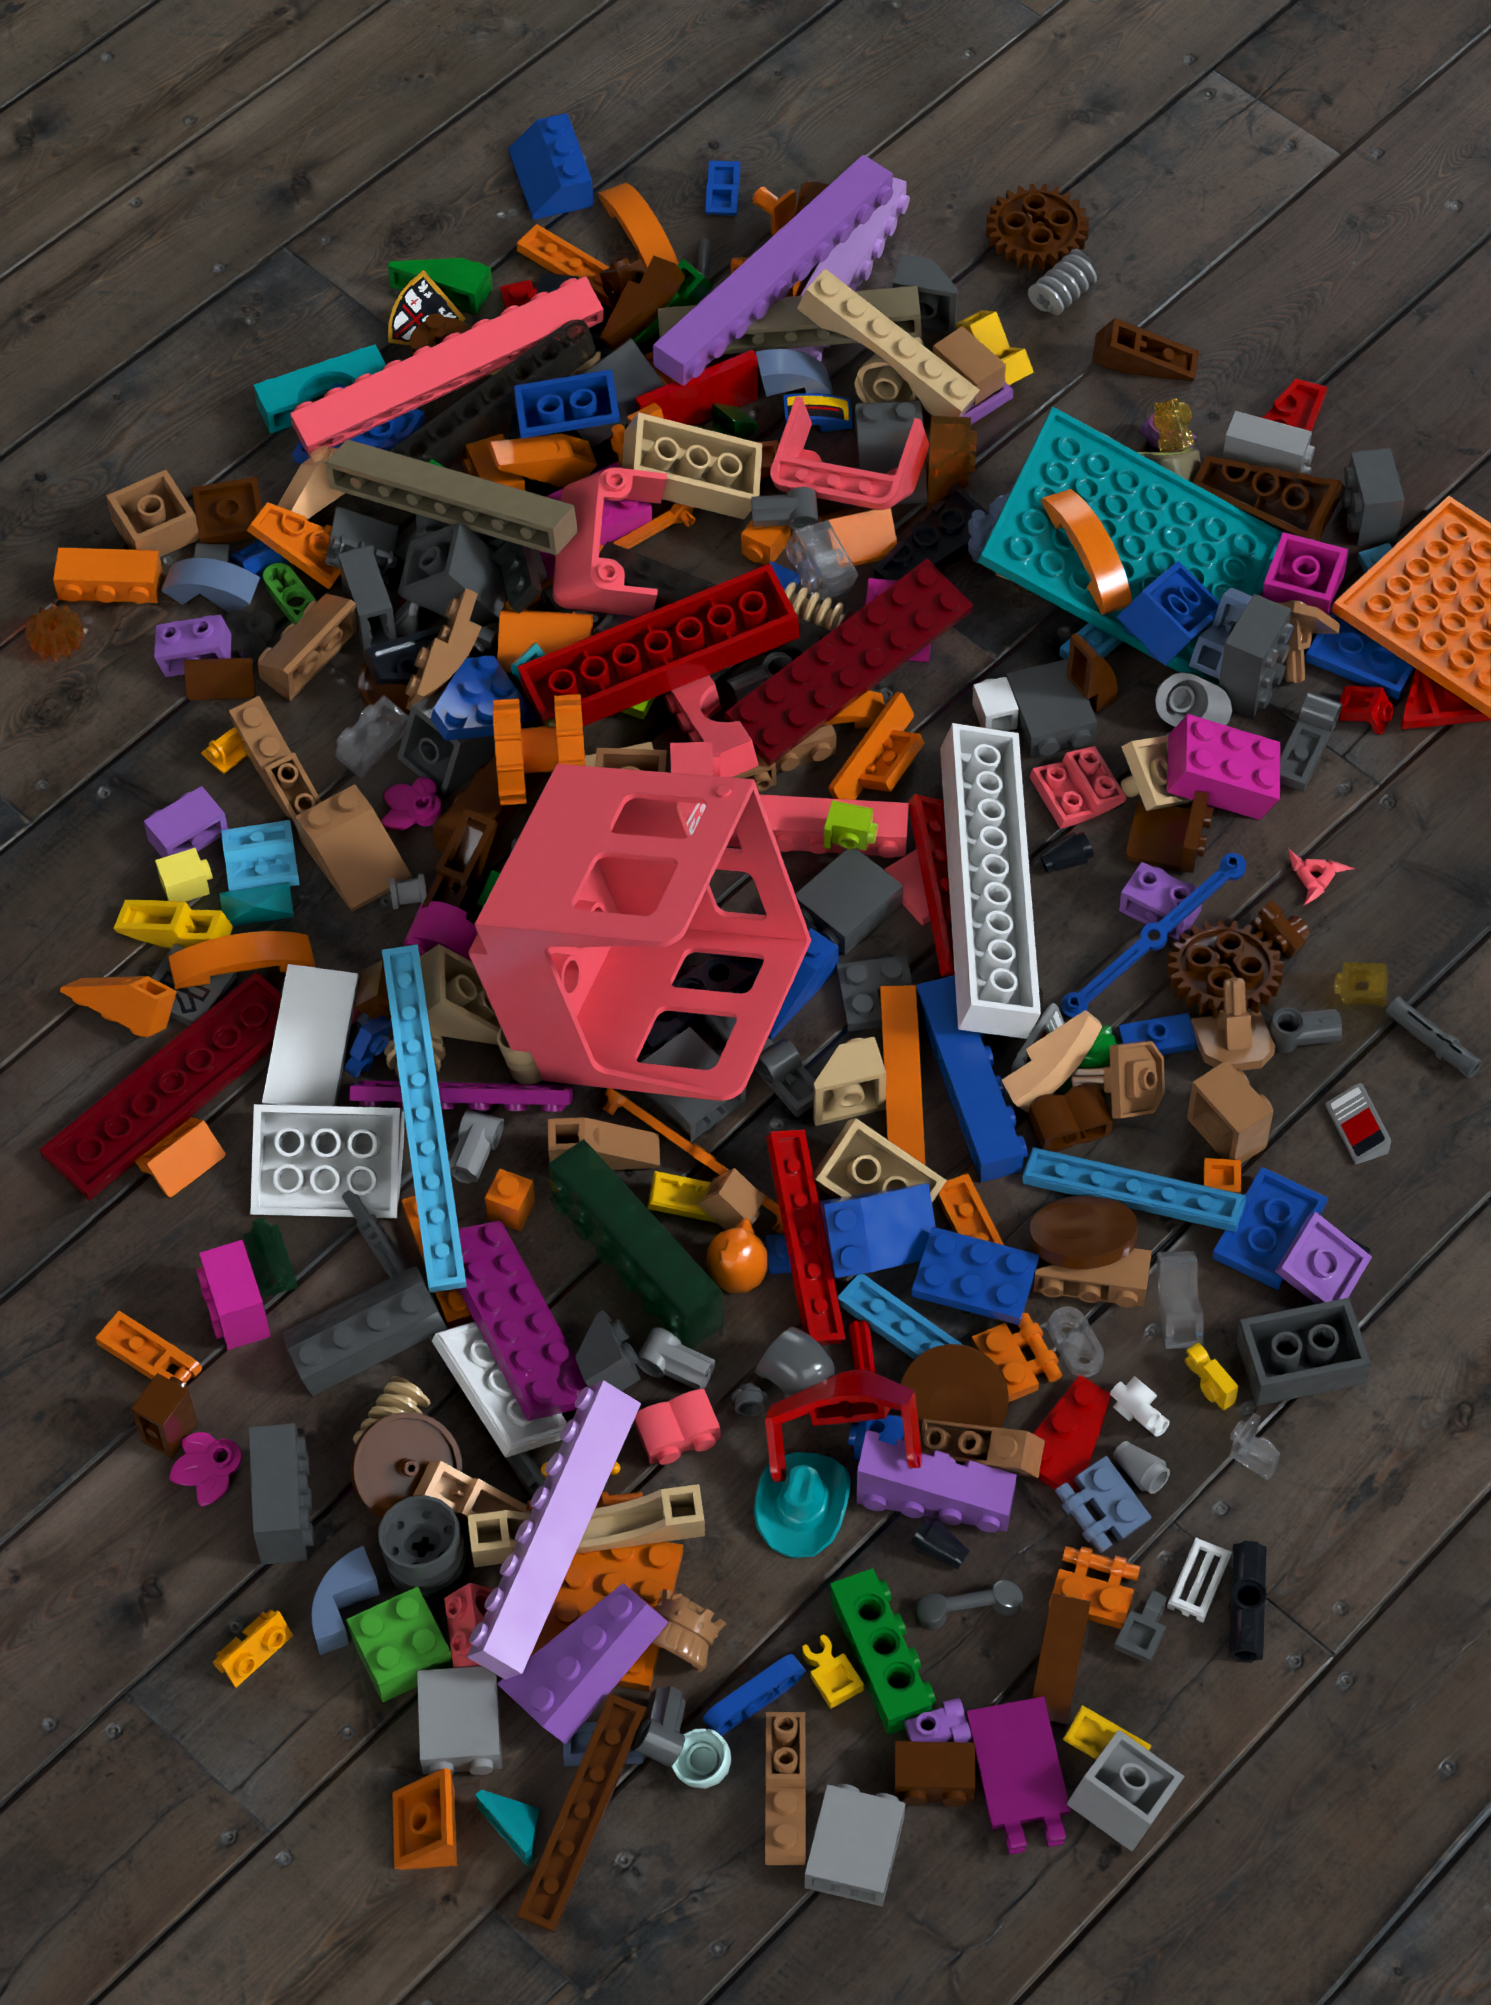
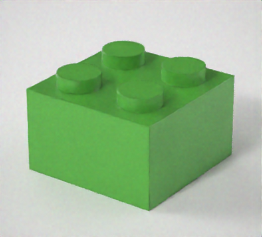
(398, 1642)

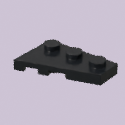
(395, 660)

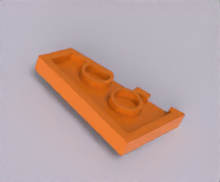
(296, 540)

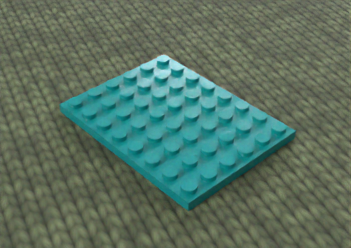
(1147, 514)

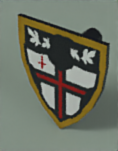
(414, 304)

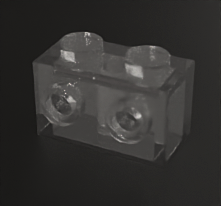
(821, 560)
(371, 737)

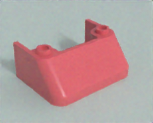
(804, 468)
(582, 577)

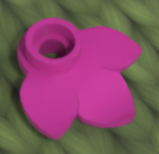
(412, 804)
(201, 1468)

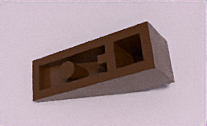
(1144, 353)

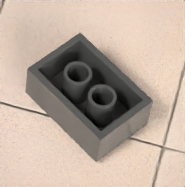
(1256, 655)
(1303, 1351)
(280, 1493)

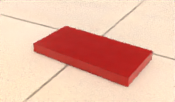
(727, 383)

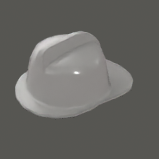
(1191, 695)

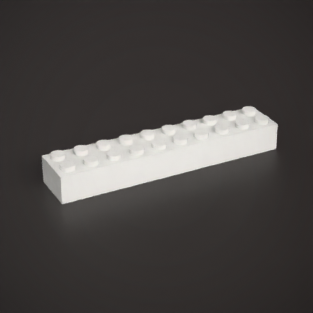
(989, 882)

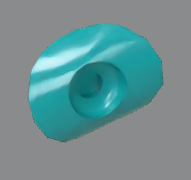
(805, 1509)

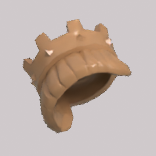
(688, 1630)

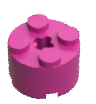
(441, 925)

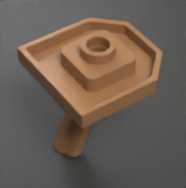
(1306, 621)
(1235, 1033)
(1132, 1078)

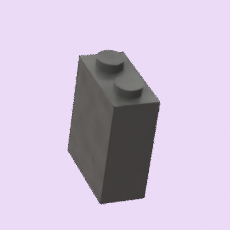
(366, 588)
(1051, 710)
(849, 899)
(688, 1114)

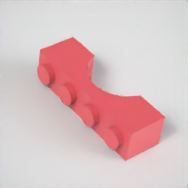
(695, 707)

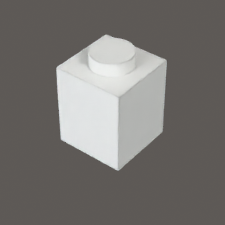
(995, 704)

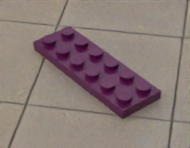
(477, 1095)
(517, 1323)

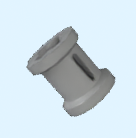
(407, 891)

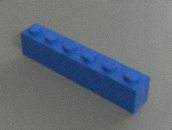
(971, 1084)

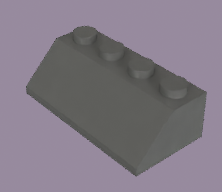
(363, 1331)

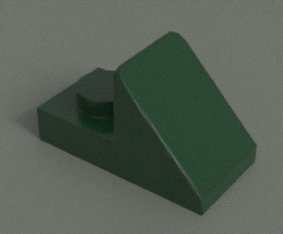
(731, 421)

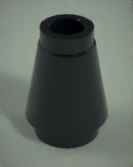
(1067, 853)
(939, 1544)

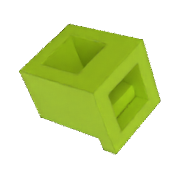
(849, 826)

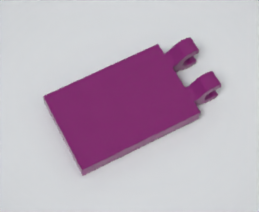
(1019, 1770)

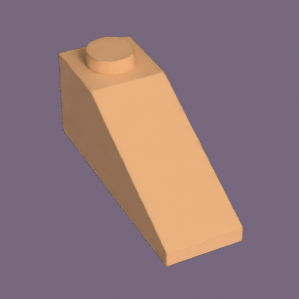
(310, 486)

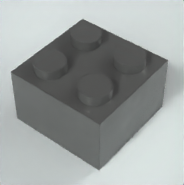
(1373, 497)

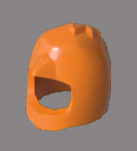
(737, 1259)

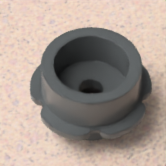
(749, 1400)

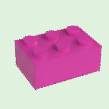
(1227, 763)

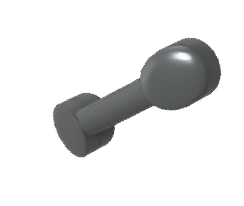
(933, 1608)

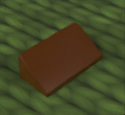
(220, 679)

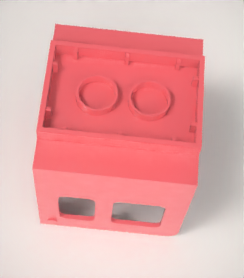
(608, 907)

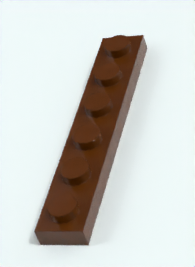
(581, 1813)

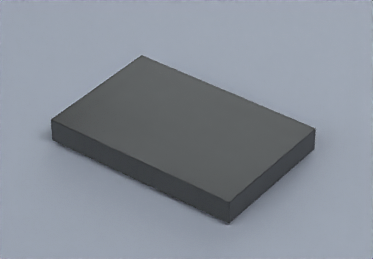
(632, 378)

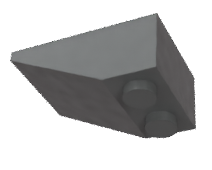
(882, 436)

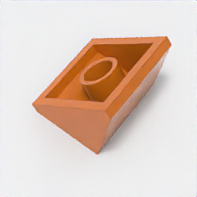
(863, 532)
(425, 1823)

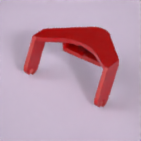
(844, 1399)

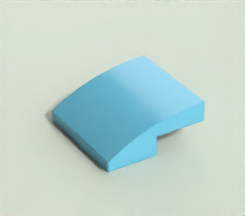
(260, 855)

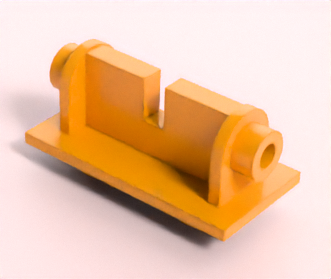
(225, 751)
(262, 1640)

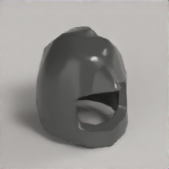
(795, 1362)

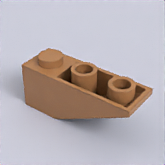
(616, 1144)
(1116, 1283)
(996, 1447)

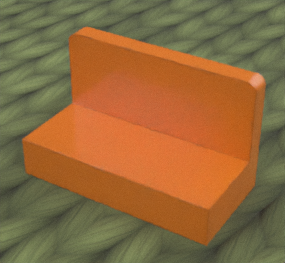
(181, 1156)

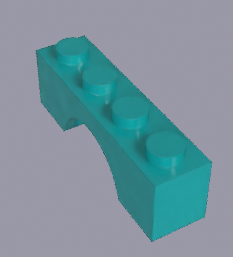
(282, 394)

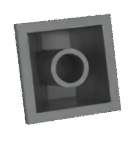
(445, 565)
(440, 760)

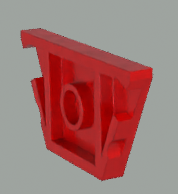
(1434, 705)

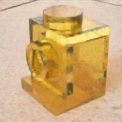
(1372, 973)

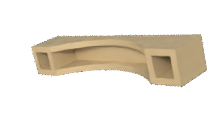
(842, 310)
(646, 1520)

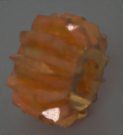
(54, 632)

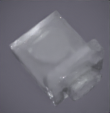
(1254, 1452)

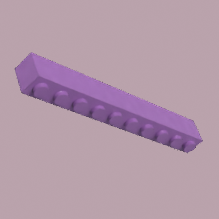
(772, 270)

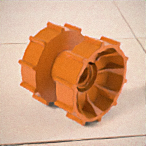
(534, 748)

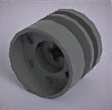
(423, 1545)

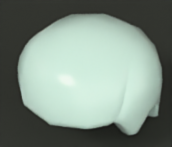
(703, 1759)

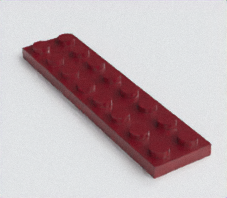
(849, 661)
(167, 1088)

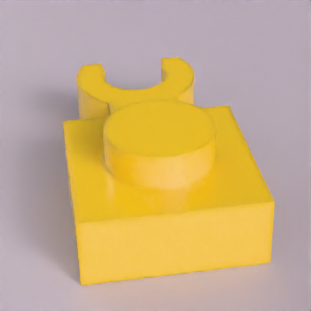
(1215, 1381)
(833, 1676)

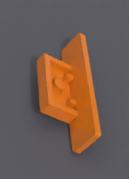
(881, 753)

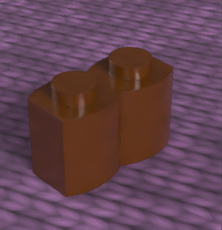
(1070, 1118)

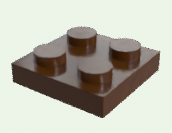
(226, 510)

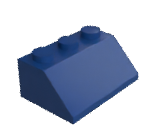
(552, 168)
(567, 403)

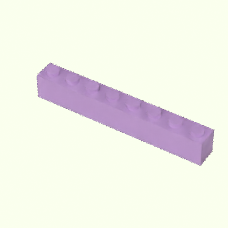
(854, 258)
(553, 1530)

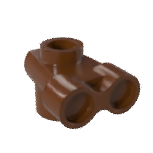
(1288, 934)

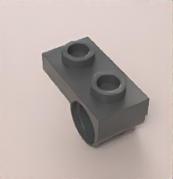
(786, 1076)

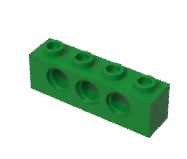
(866, 1593)

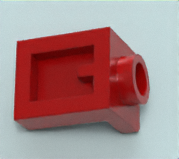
(1366, 705)

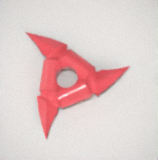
(1315, 885)

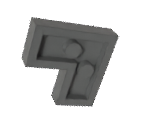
(861, 985)

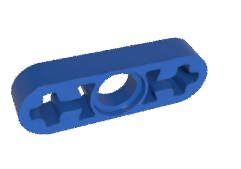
(754, 1695)

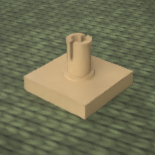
(1149, 773)

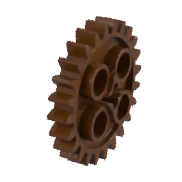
(1036, 226)
(1218, 953)

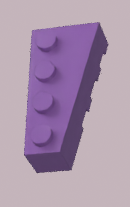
(937, 1490)
(585, 1662)

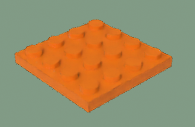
(596, 1574)

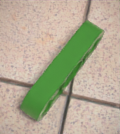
(293, 588)

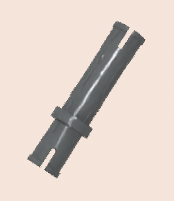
(1442, 1044)

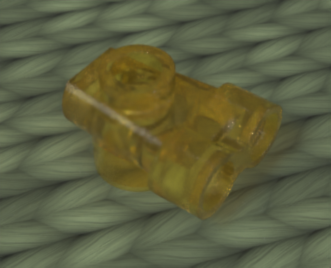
(1172, 420)

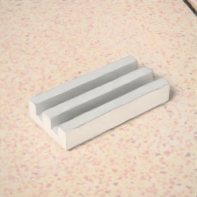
(1188, 1607)

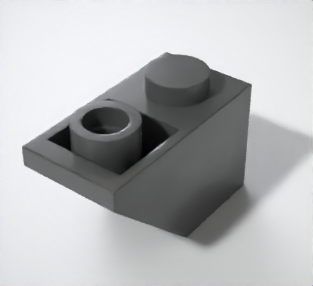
(607, 1355)

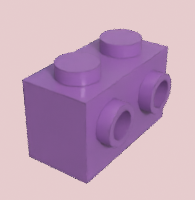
(191, 640)
(1153, 895)

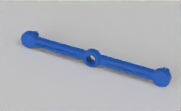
(1231, 868)

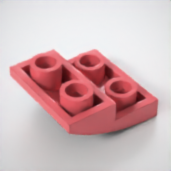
(1077, 787)

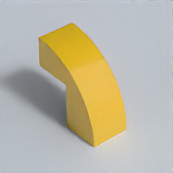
(988, 330)

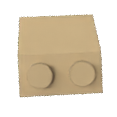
(850, 1082)

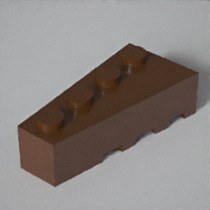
(1280, 498)

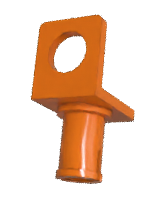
(780, 209)

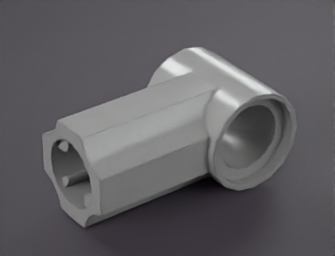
(476, 1138)
(665, 1355)

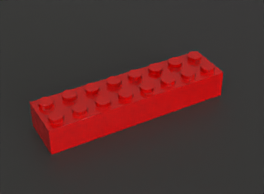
(664, 648)

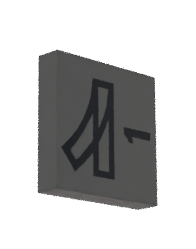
(193, 1001)

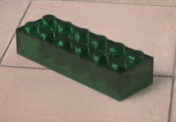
(635, 1245)

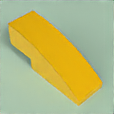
(170, 923)

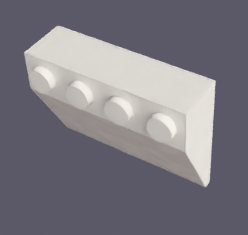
(317, 1153)

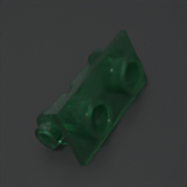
(269, 1258)

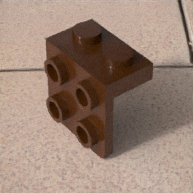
(1170, 835)

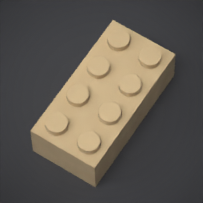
(700, 464)

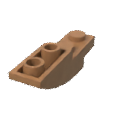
(446, 651)
(814, 748)
(273, 759)
(785, 1789)

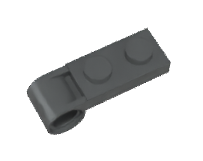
(1308, 740)

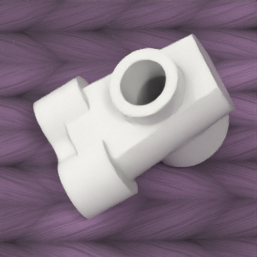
(1135, 1402)

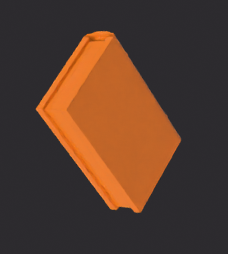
(546, 629)

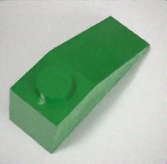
(460, 279)

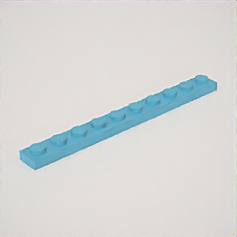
(424, 1119)

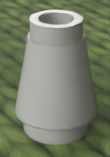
(1142, 1467)

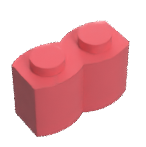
(677, 1427)

